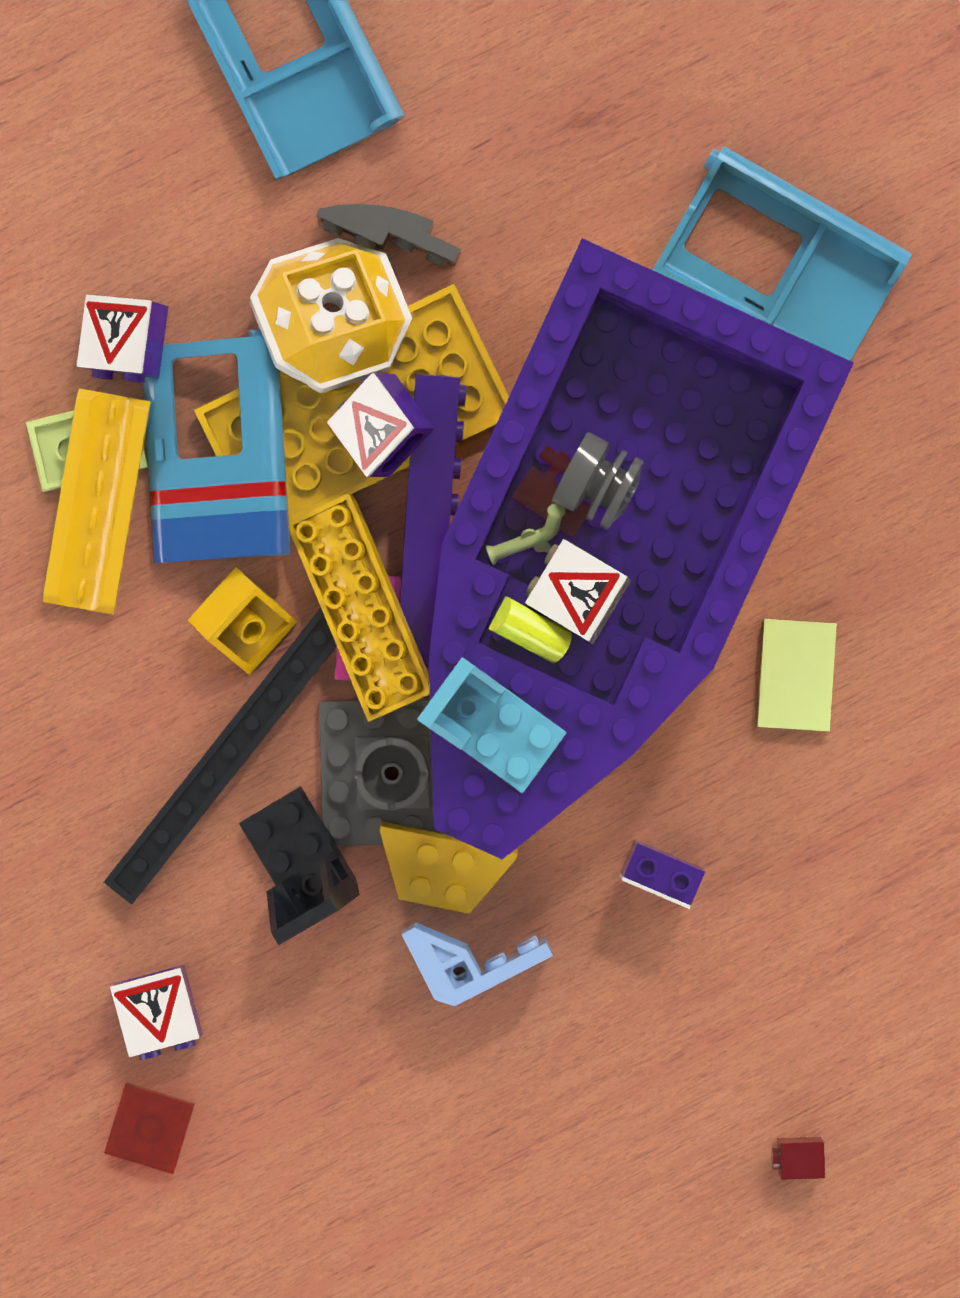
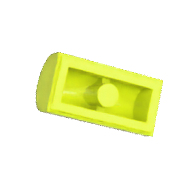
(531, 630)

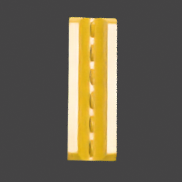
(96, 501)
(360, 607)

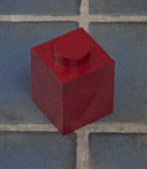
(799, 1158)

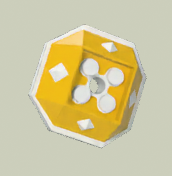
(322, 345)

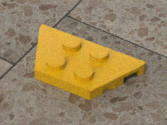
(440, 868)

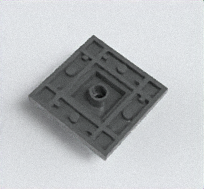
(354, 768)

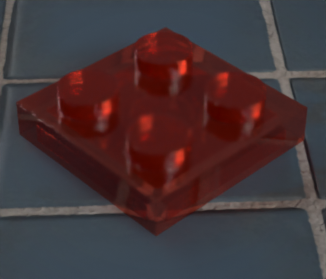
(149, 1128)

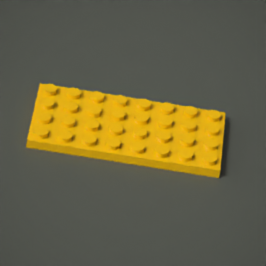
(316, 462)

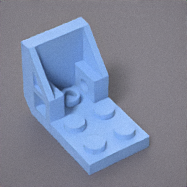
(440, 954)

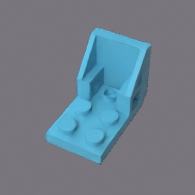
(491, 725)

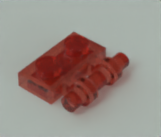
(538, 490)

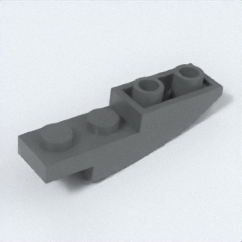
(376, 223)

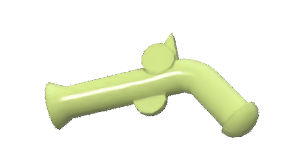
(529, 537)

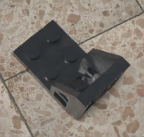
(303, 863)

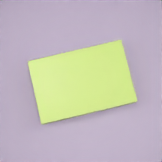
(50, 446)
(796, 675)

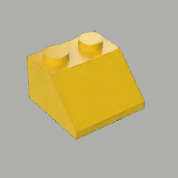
(242, 621)

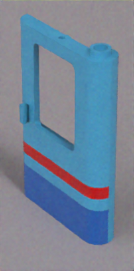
(219, 502)

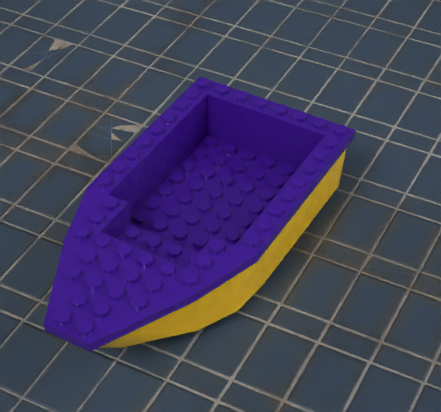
(724, 435)

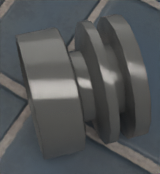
(598, 481)

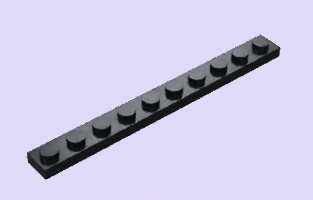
(223, 760)

